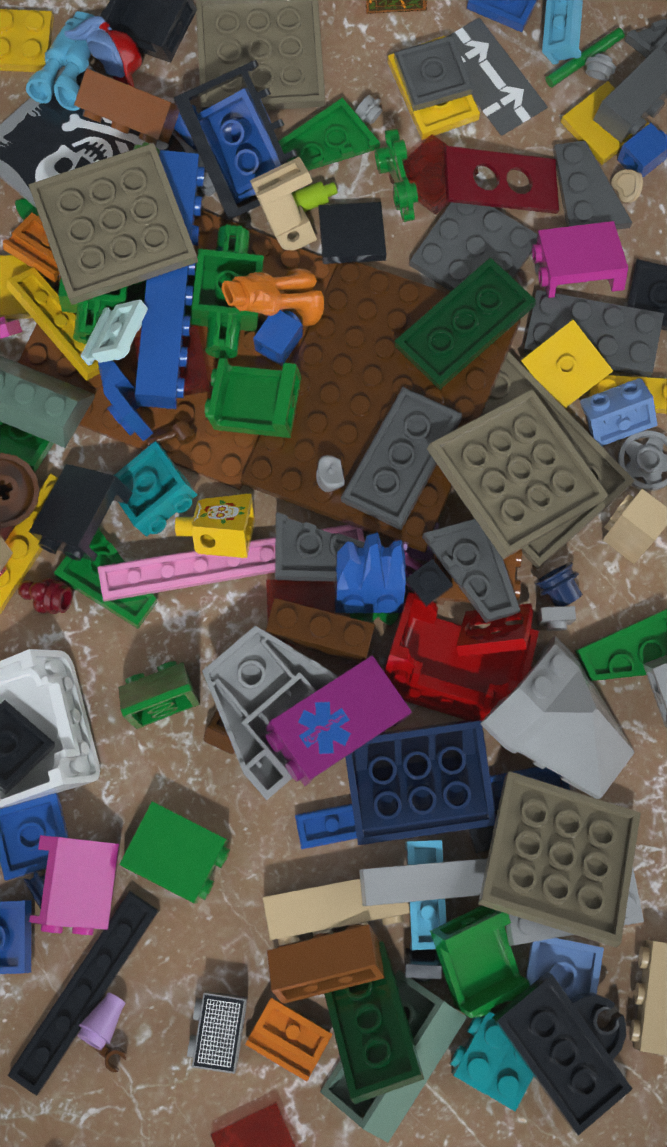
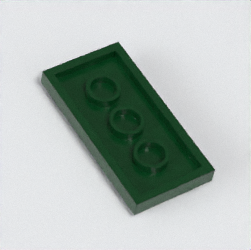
(465, 323)
(374, 1036)

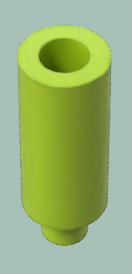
(314, 195)

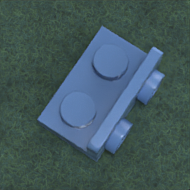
(620, 412)

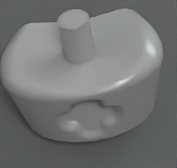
(329, 473)

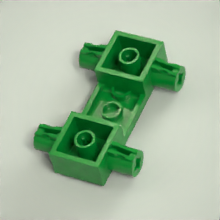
(208, 304)

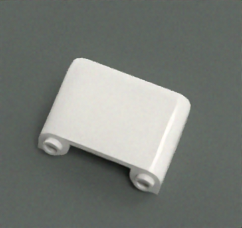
(48, 694)

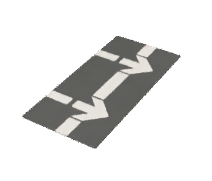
(496, 80)

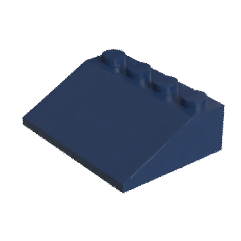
(421, 782)

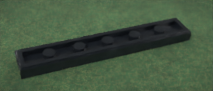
(83, 993)

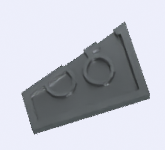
(475, 568)

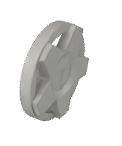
(645, 460)

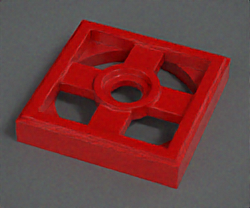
(481, 640)

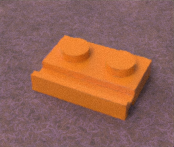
(32, 247)
(289, 1039)

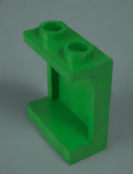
(253, 399)
(175, 853)
(478, 961)

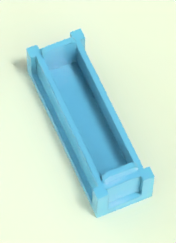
(562, 30)
(429, 913)

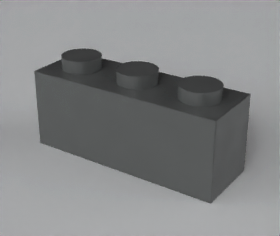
(635, 98)

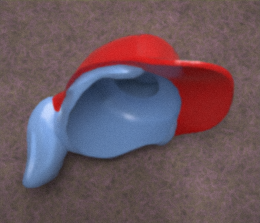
(111, 47)

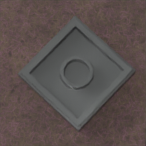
(433, 73)

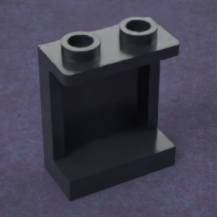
(152, 24)
(76, 511)

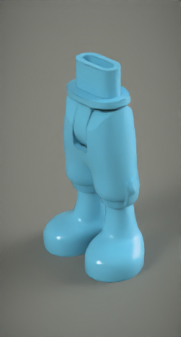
(62, 53)

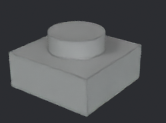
(556, 617)

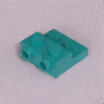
(156, 488)
(491, 1063)

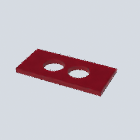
(463, 189)

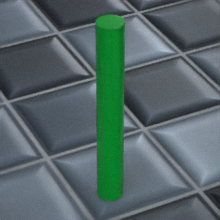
(575, 64)

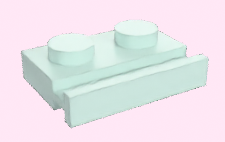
(114, 332)

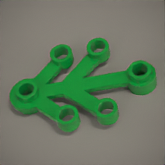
(390, 160)

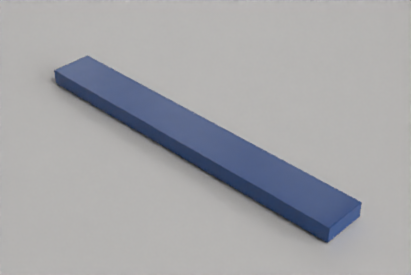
(338, 823)

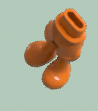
(262, 294)

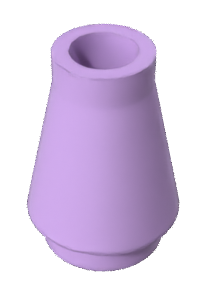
(101, 1022)

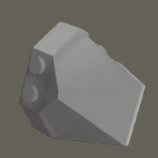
(250, 688)
(562, 723)

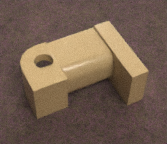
(278, 204)

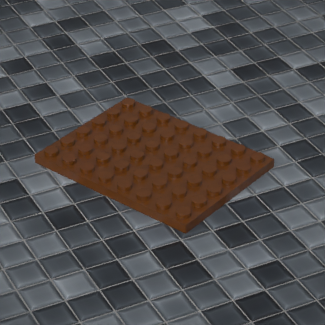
(348, 389)

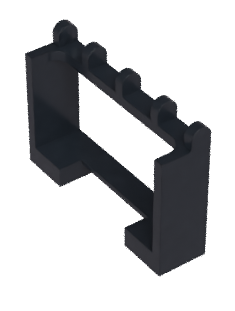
(193, 126)

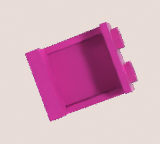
(579, 256)
(76, 885)

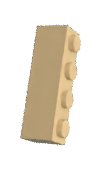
(323, 909)

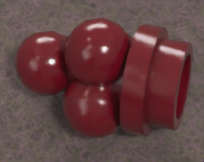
(47, 595)

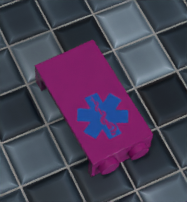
(336, 720)

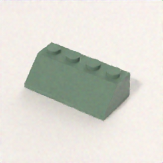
(40, 402)
(433, 1029)

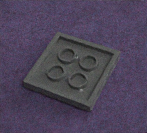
(469, 237)

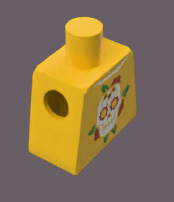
(220, 525)

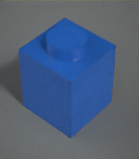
(644, 150)
(278, 336)

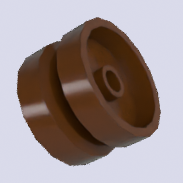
(18, 490)

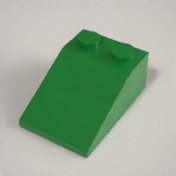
(157, 695)

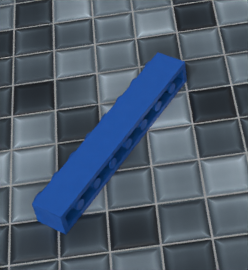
(167, 298)

